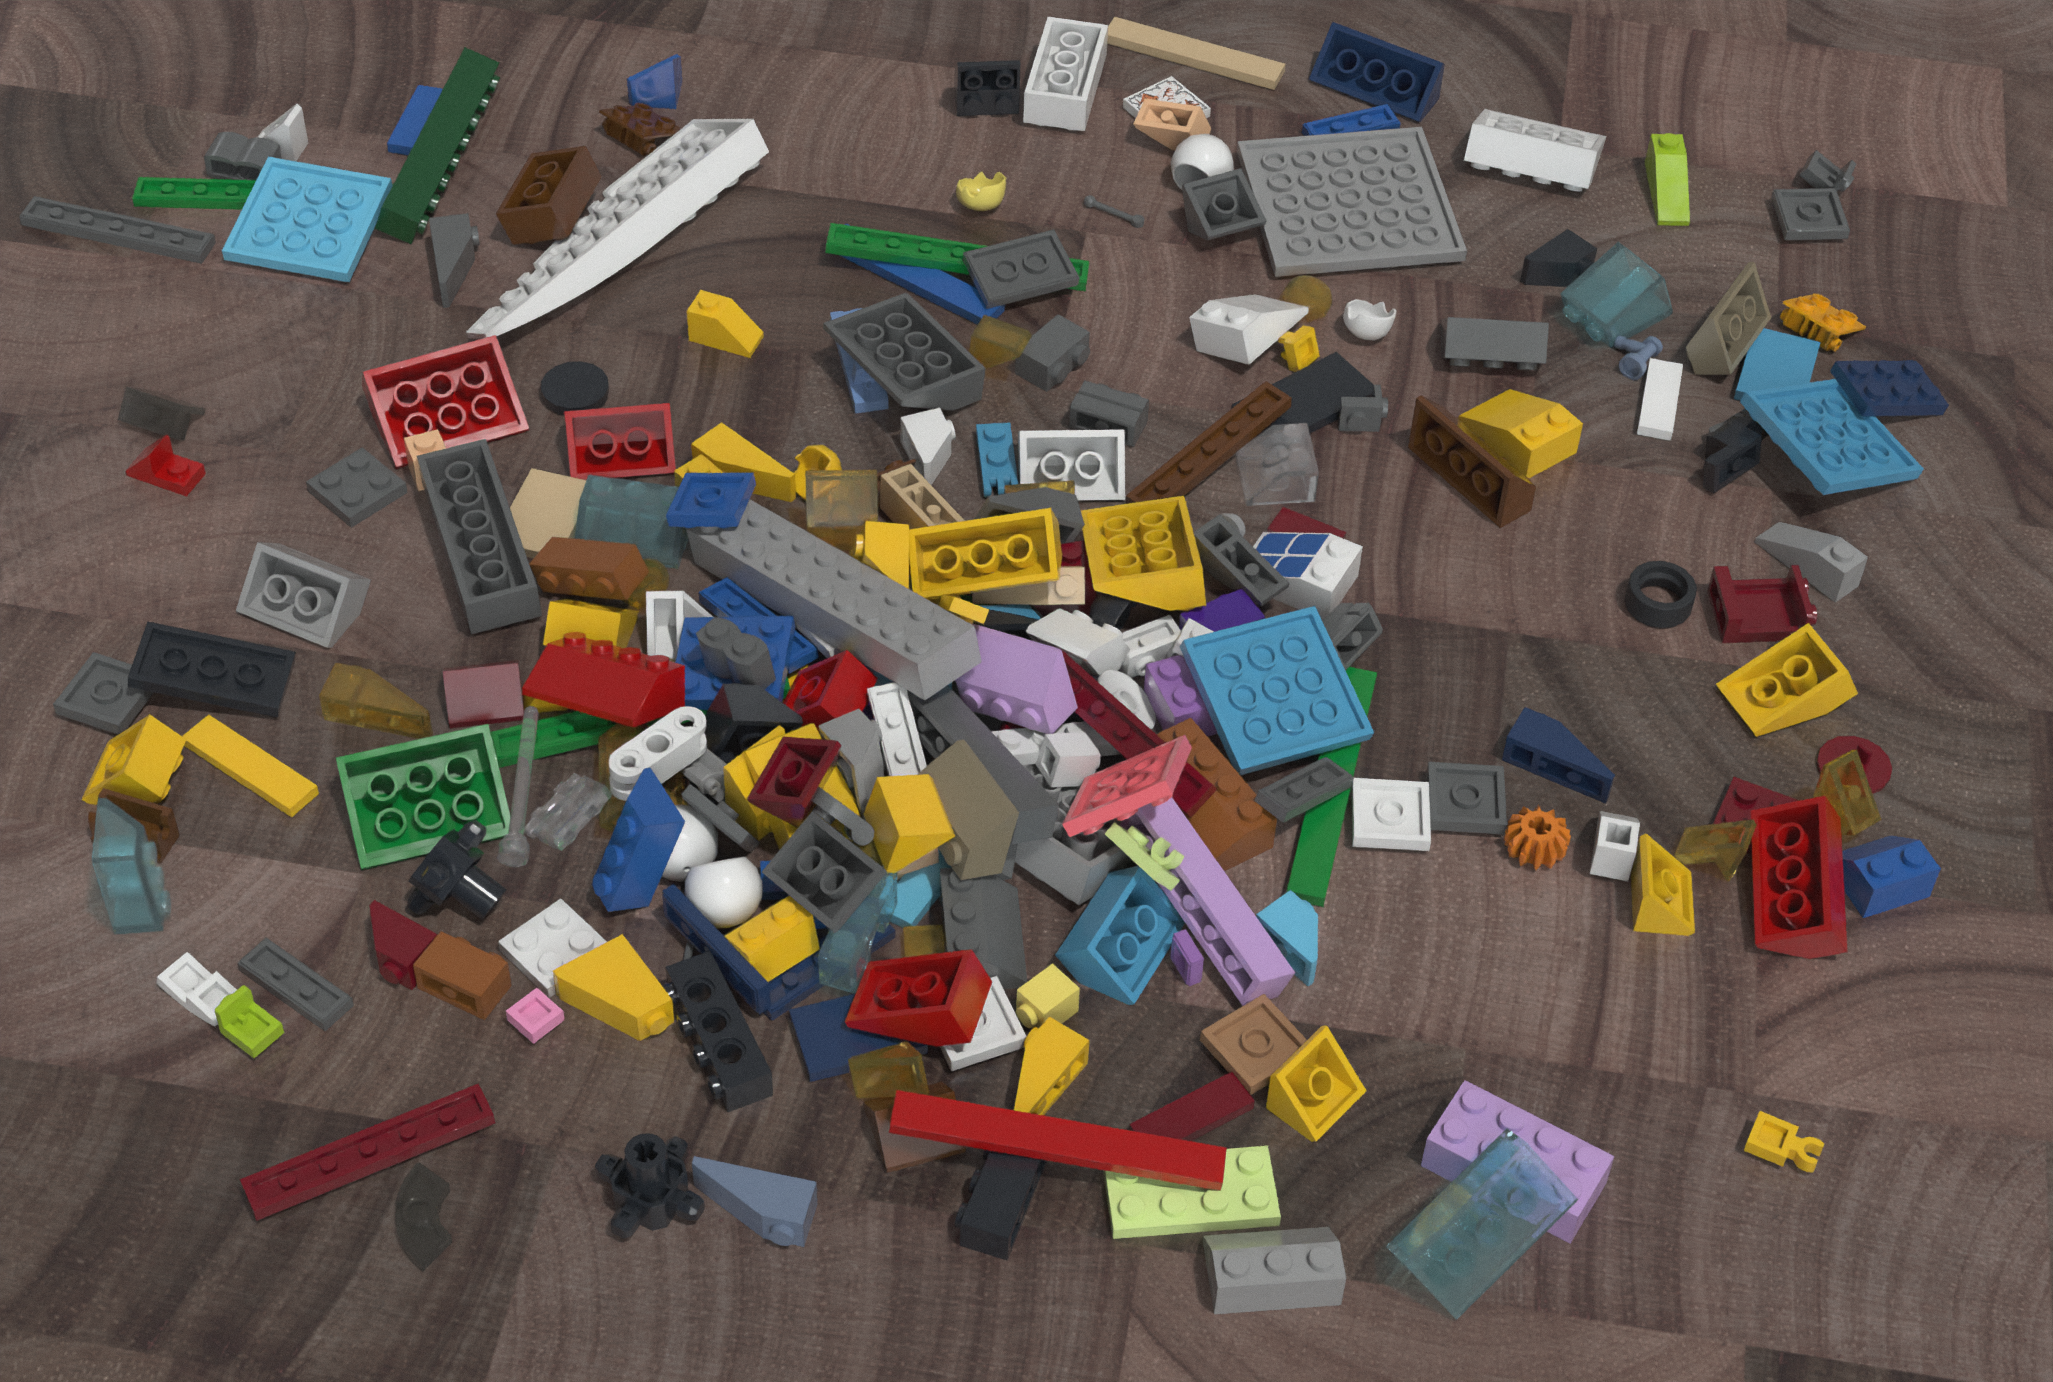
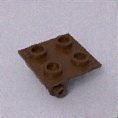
(637, 126)

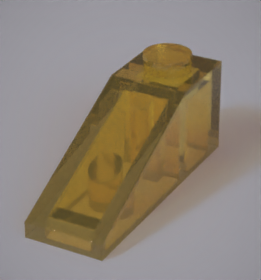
(368, 701)

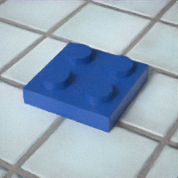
(711, 500)

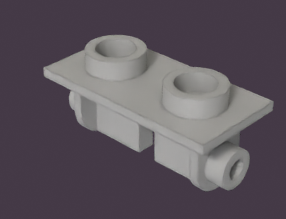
(707, 775)

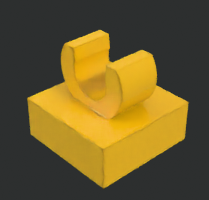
(1300, 348)

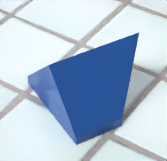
(657, 85)

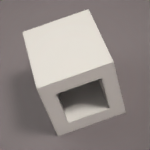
(1067, 758)

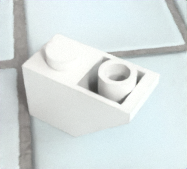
(1614, 845)

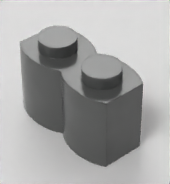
(238, 157)
(735, 654)

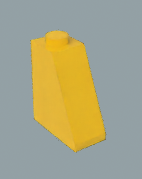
(616, 989)

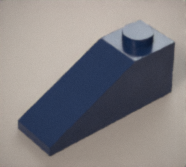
(1554, 753)

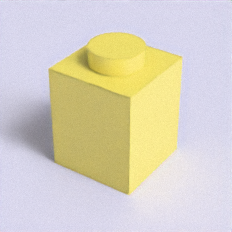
(1047, 995)

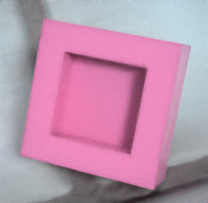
(535, 1015)

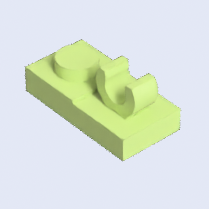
(1152, 861)

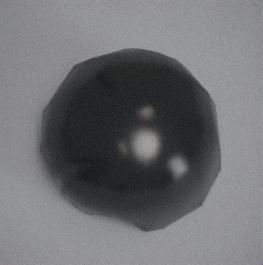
(1110, 610)

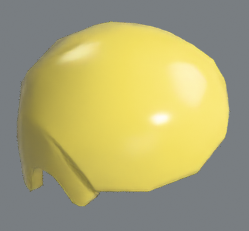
(981, 192)

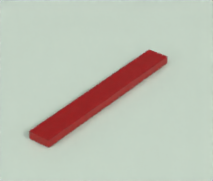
(1058, 1140)

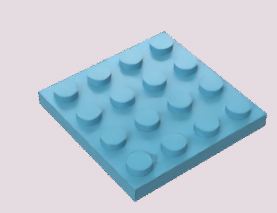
(307, 219)

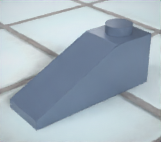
(765, 1201)

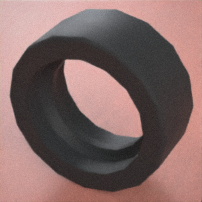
(1664, 575)

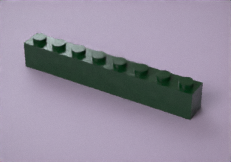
(437, 147)

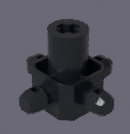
(454, 872)
(649, 1184)

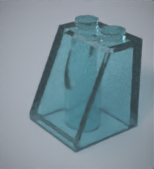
(1617, 296)

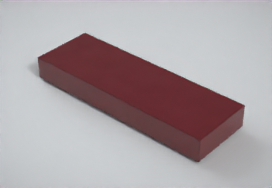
(1198, 1111)

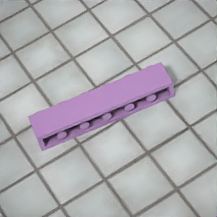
(1215, 908)

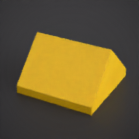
(906, 819)
(1660, 891)
(1314, 1086)

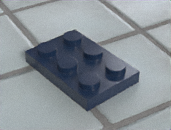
(1889, 388)

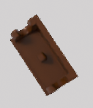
(157, 820)

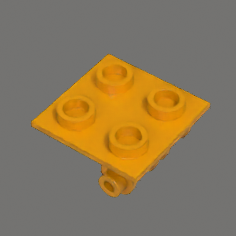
(1821, 320)

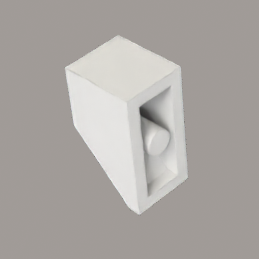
(928, 440)

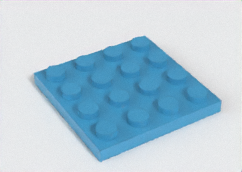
(1830, 437)
(1276, 690)

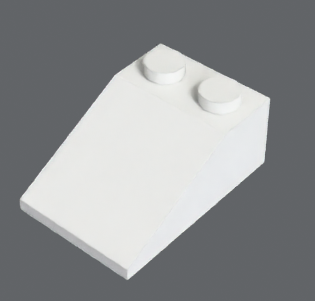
(1242, 325)

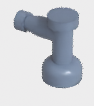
(1634, 363)

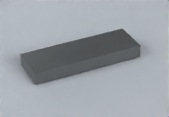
(1304, 789)
(295, 984)

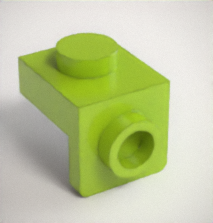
(247, 1022)

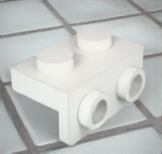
(1149, 644)

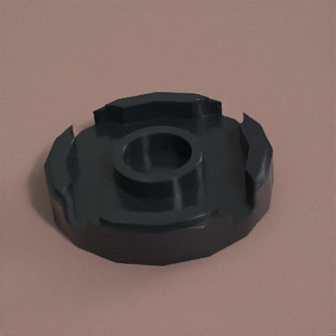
(574, 387)

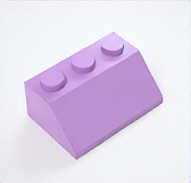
(1018, 682)

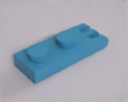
(996, 457)

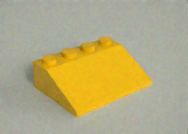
(1145, 553)

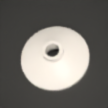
(1129, 694)

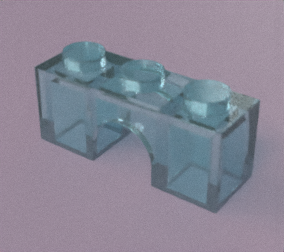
(849, 950)

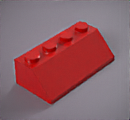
(607, 680)
(1799, 879)

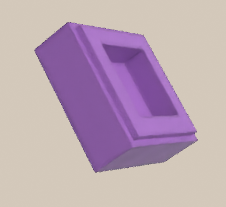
(1186, 958)

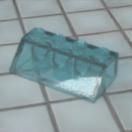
(1482, 1223)

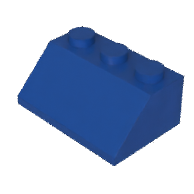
(638, 846)

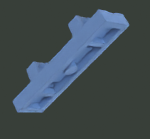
(863, 389)

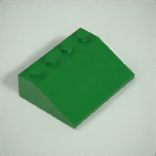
(419, 791)

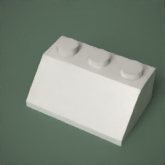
(1087, 456)

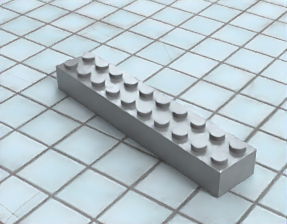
(840, 600)

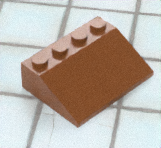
(1230, 819)

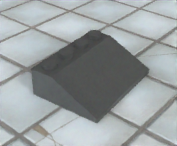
(910, 354)

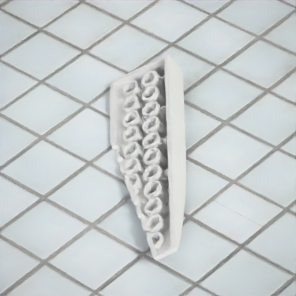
(632, 218)

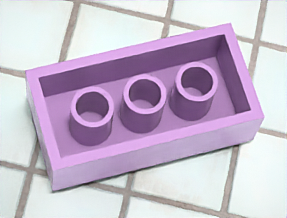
(1479, 1117)

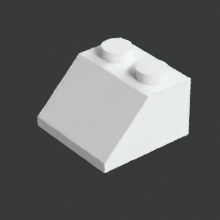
(1086, 643)

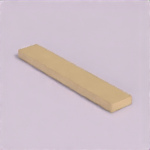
(1195, 53)

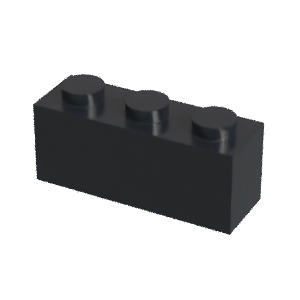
(998, 1202)

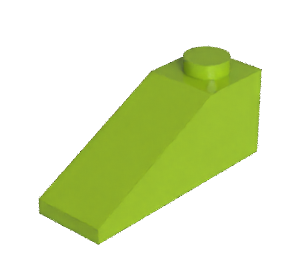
(1668, 179)

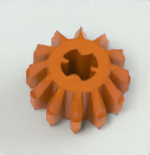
(1537, 837)

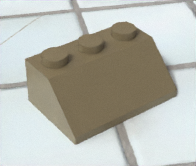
(1730, 326)
(976, 810)

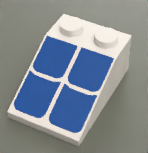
(1314, 564)

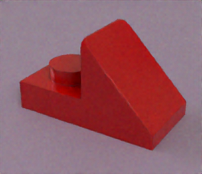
(166, 470)

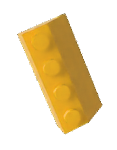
(985, 554)

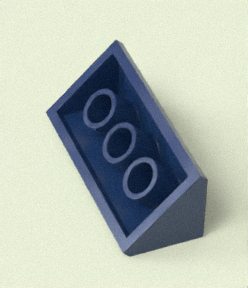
(1378, 72)

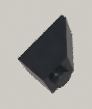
(1558, 261)

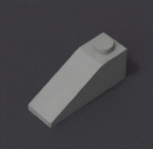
(1823, 558)

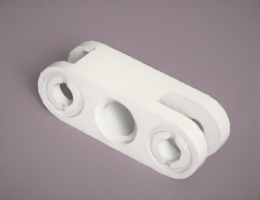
(662, 747)

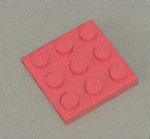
(1127, 786)

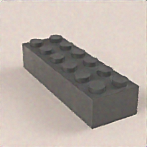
(479, 536)

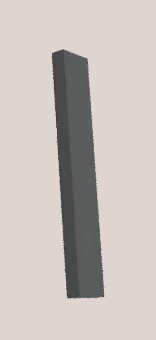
(117, 229)

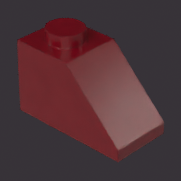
(398, 944)

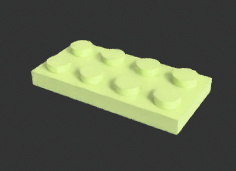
(1164, 1208)

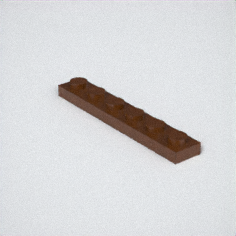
(1214, 445)

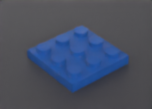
(703, 686)

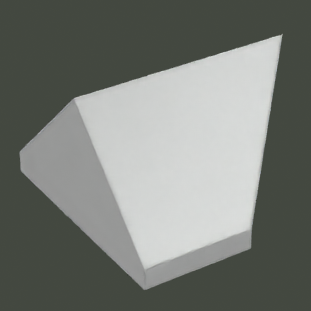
(666, 619)

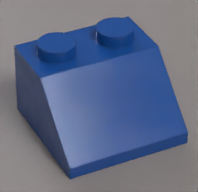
(1888, 874)

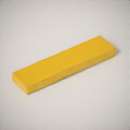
(250, 765)

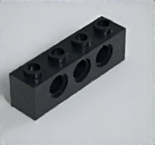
(735, 1083)

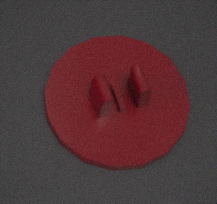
(1873, 758)

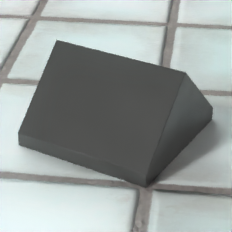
(1221, 205)

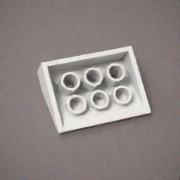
(1534, 149)

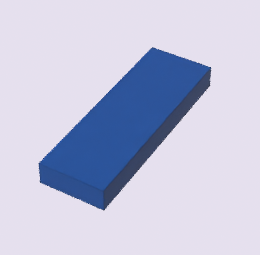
(413, 119)
(1363, 120)

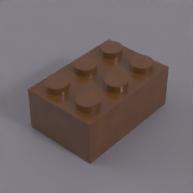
(549, 195)

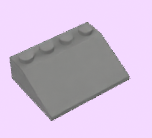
(1074, 863)

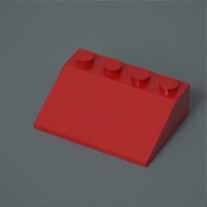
(454, 390)

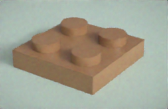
(1253, 1042)

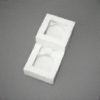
(195, 987)

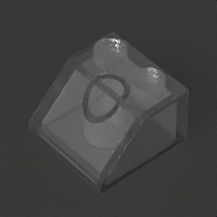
(1279, 466)

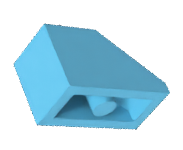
(1294, 930)

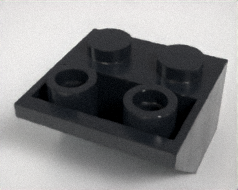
(987, 87)

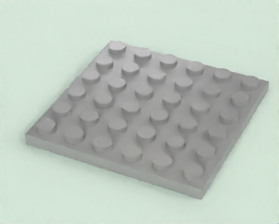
(1351, 201)

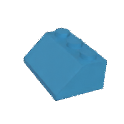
(1121, 935)

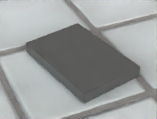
(1020, 269)

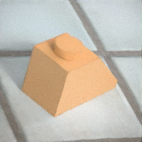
(1170, 121)

